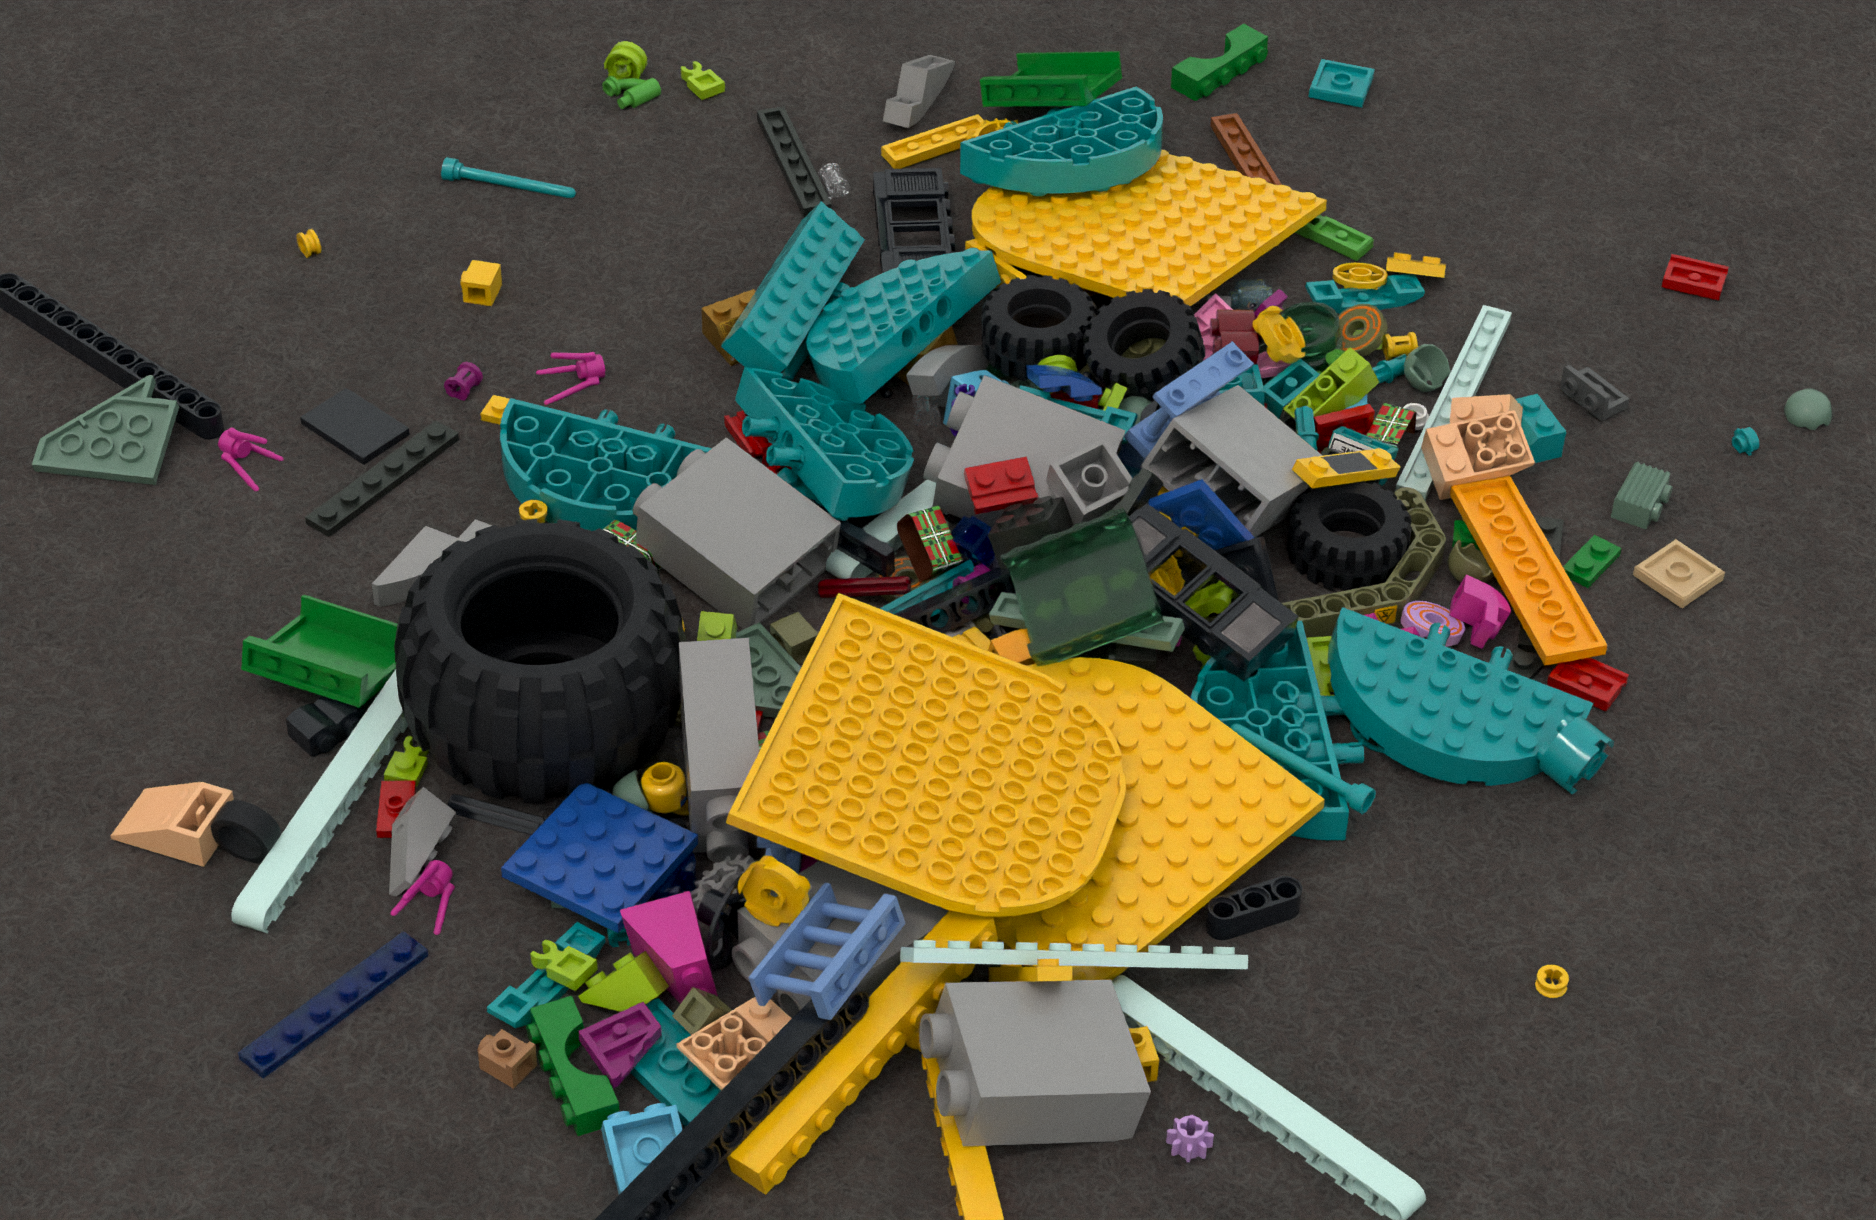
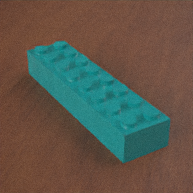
(793, 291)

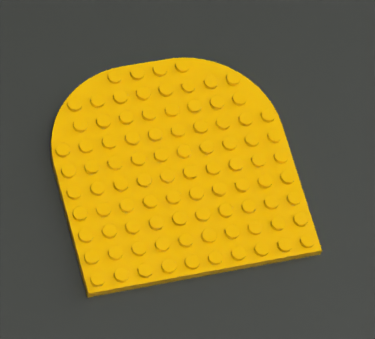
(1168, 230)
(935, 769)
(1190, 821)

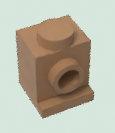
(506, 1057)

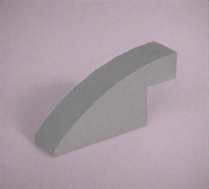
(917, 89)
(934, 370)
(427, 546)

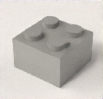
(1089, 480)

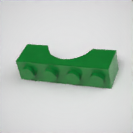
(1200, 76)
(585, 1096)

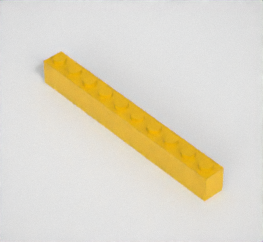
(857, 1058)

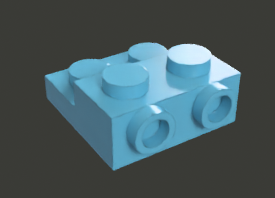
(638, 1139)

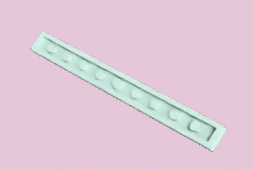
(1462, 382)
(1091, 955)

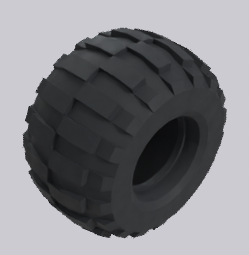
(539, 659)

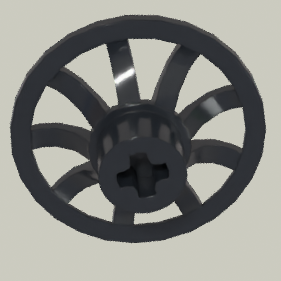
(719, 912)

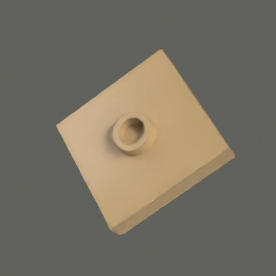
(1678, 573)

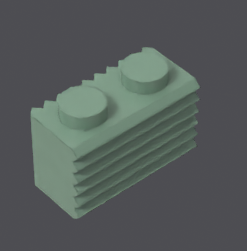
(1642, 496)

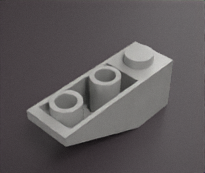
(414, 836)

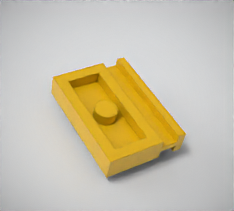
(1429, 266)

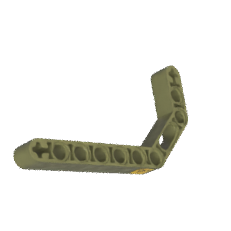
(1385, 599)

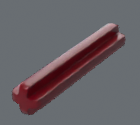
(864, 586)

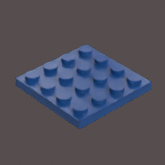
(599, 855)

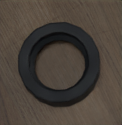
(245, 831)

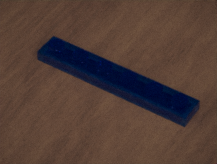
(332, 1004)

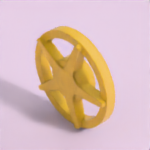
(1360, 276)

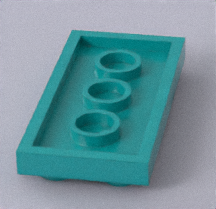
(670, 1073)

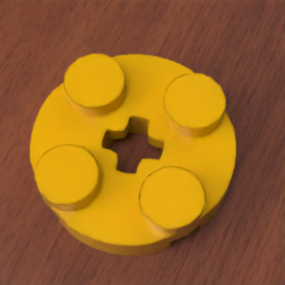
(1280, 335)
(772, 875)

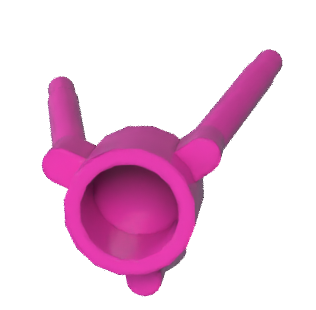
(589, 367)
(237, 444)
(432, 881)

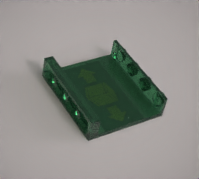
(1083, 587)

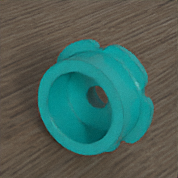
(1745, 440)

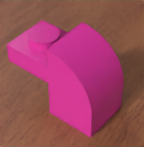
(1481, 608)

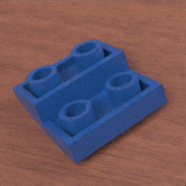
(1058, 378)

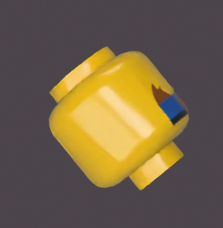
(664, 787)

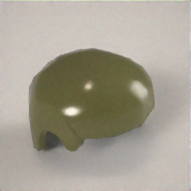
(1469, 562)

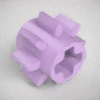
(1189, 1137)

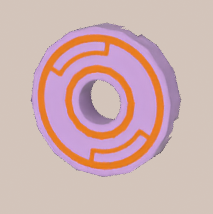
(1424, 614)

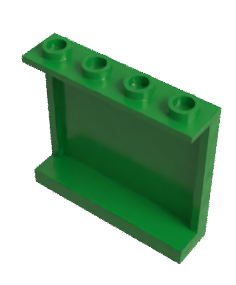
(1053, 79)
(327, 652)

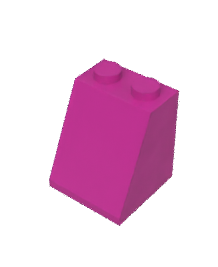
(673, 941)

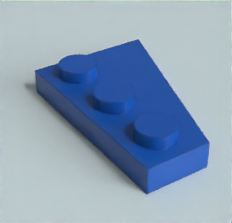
(1202, 513)

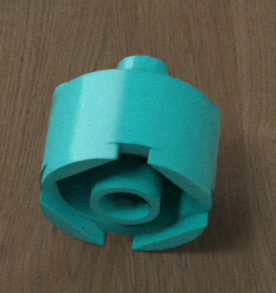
(1574, 752)

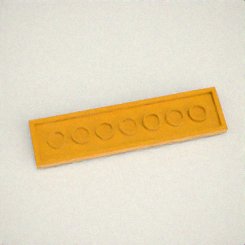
(1528, 571)

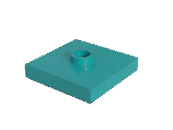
(1341, 83)

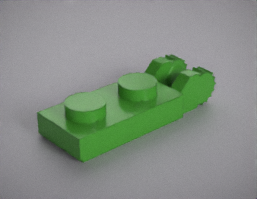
(1337, 237)

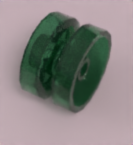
(1320, 331)

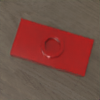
(391, 802)

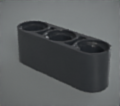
(1253, 908)

